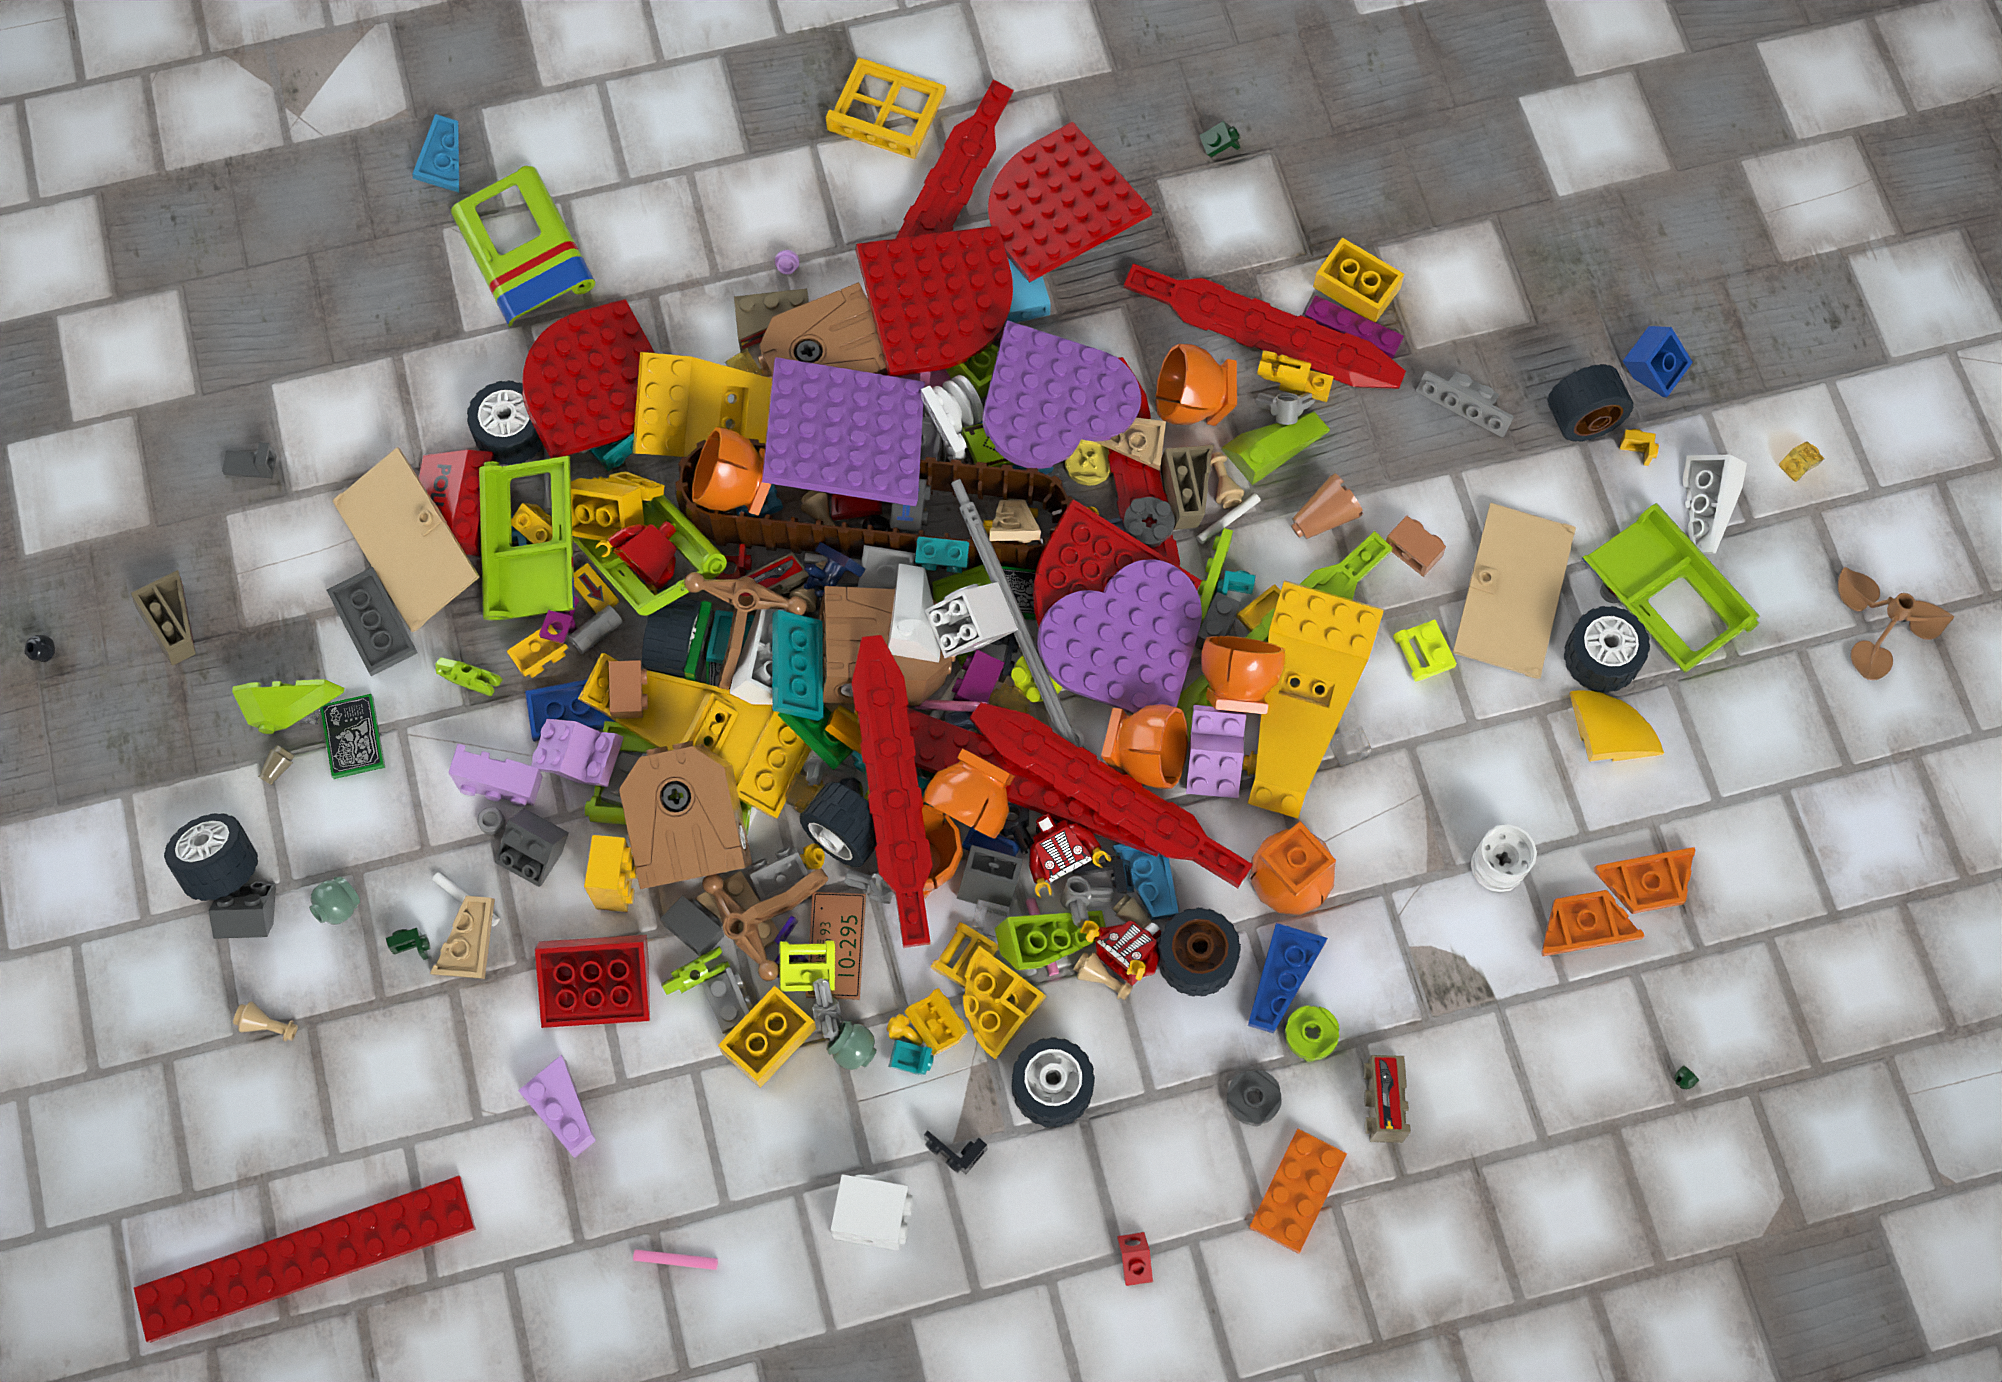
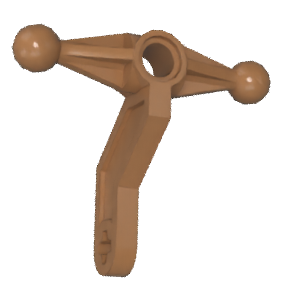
(730, 591)
(749, 939)

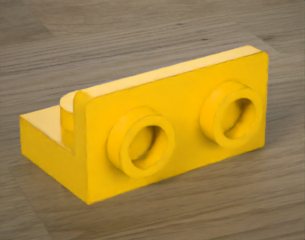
(533, 523)

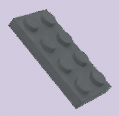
(371, 621)

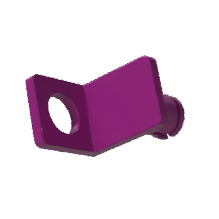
(561, 621)

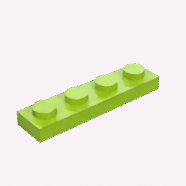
(1214, 568)

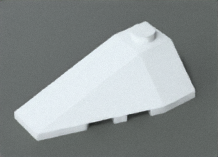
(1712, 493)
(754, 668)

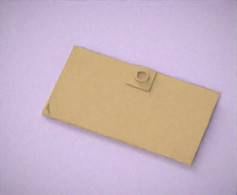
(405, 539)
(1514, 590)

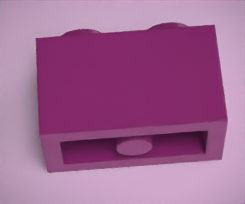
(979, 678)

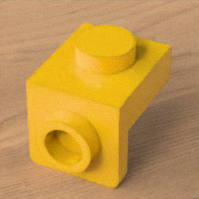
(1640, 441)

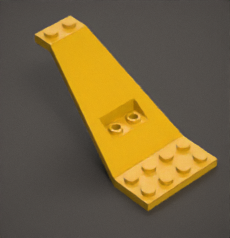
(688, 398)
(1324, 645)
(749, 735)

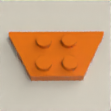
(1649, 880)
(1587, 923)

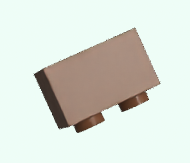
(1415, 545)
(626, 689)

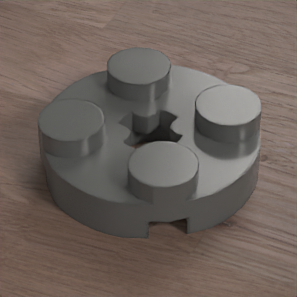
(1156, 509)
(1255, 1113)

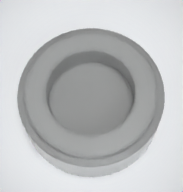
(491, 820)

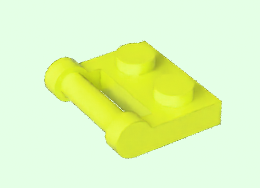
(1431, 646)
(801, 975)

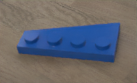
(1285, 969)

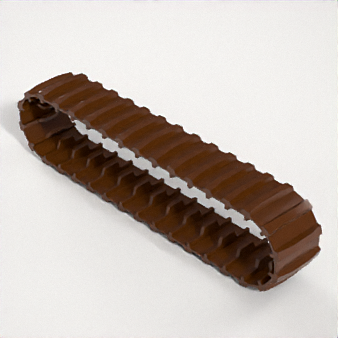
(800, 537)

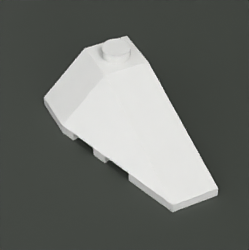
(910, 628)

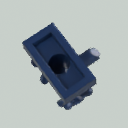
(832, 571)

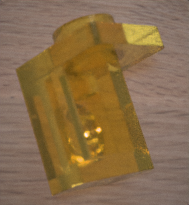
(744, 362)
(1801, 460)

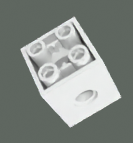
(970, 619)
(872, 1212)

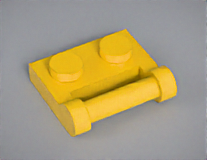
(958, 972)

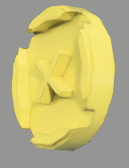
(1088, 463)

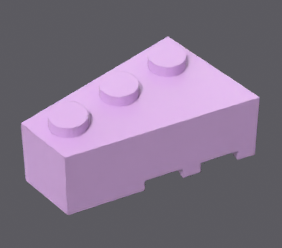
(494, 777)
(559, 1106)

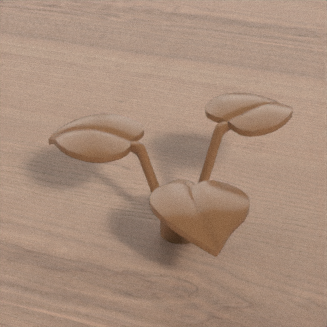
(1925, 620)

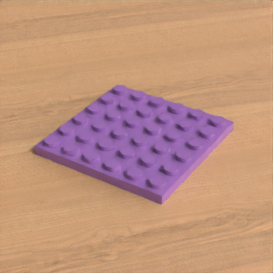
(844, 432)

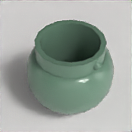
(333, 901)
(852, 1046)

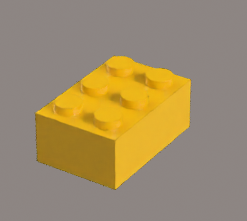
(1358, 280)
(603, 508)
(610, 873)
(767, 1036)

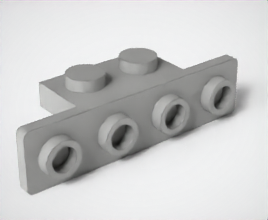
(1467, 399)

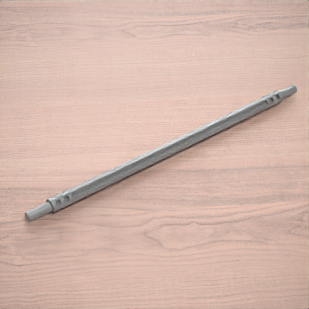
(1023, 634)

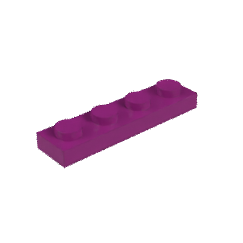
(1345, 321)

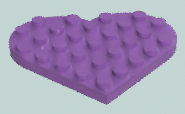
(1053, 395)
(1126, 642)

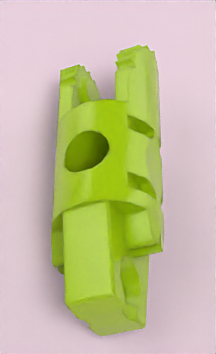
(468, 676)
(681, 976)

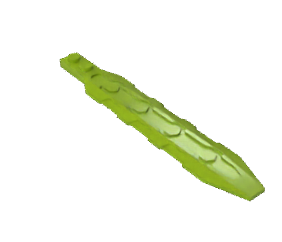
(1334, 579)

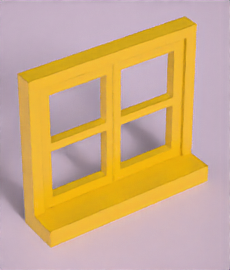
(875, 133)

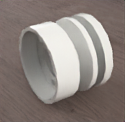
(960, 401)
(1511, 847)

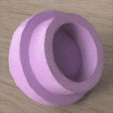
(787, 261)

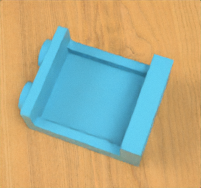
(1028, 299)

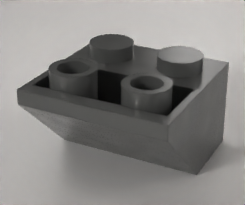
(531, 846)
(989, 877)
(244, 912)

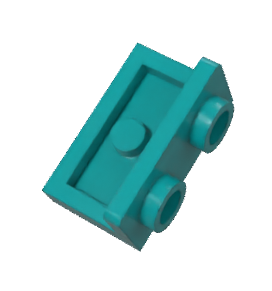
(613, 453)
(942, 553)

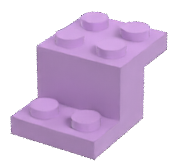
(577, 752)
(1215, 752)

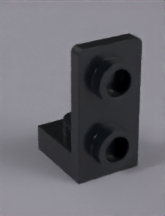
(1012, 646)
(1120, 879)
(971, 1153)

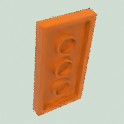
(1298, 1191)

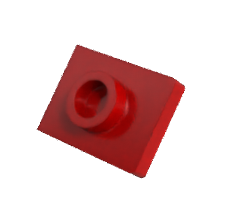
(742, 562)
(1135, 1259)

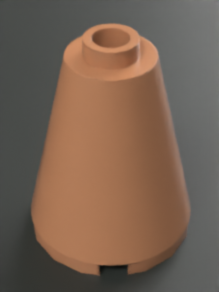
(1327, 509)

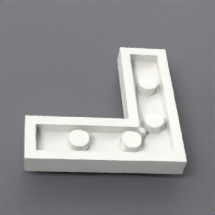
(954, 444)

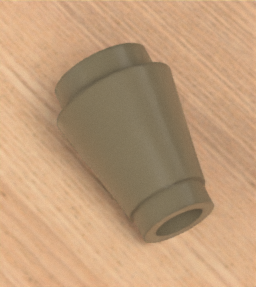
(276, 764)
(1130, 910)

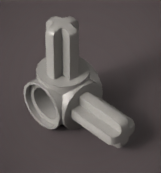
(1285, 406)
(817, 768)
(874, 885)
(1078, 895)
(826, 1010)

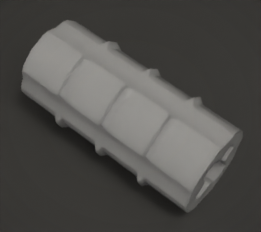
(595, 629)

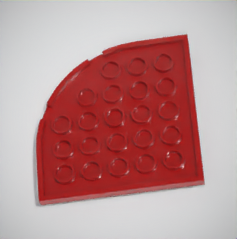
(1060, 202)
(936, 296)
(585, 378)
(1085, 556)

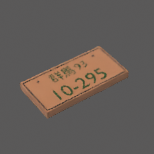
(841, 920)

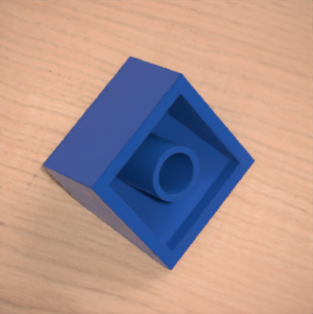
(1658, 360)

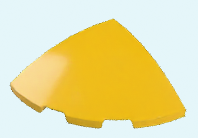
(1612, 728)
(997, 1002)

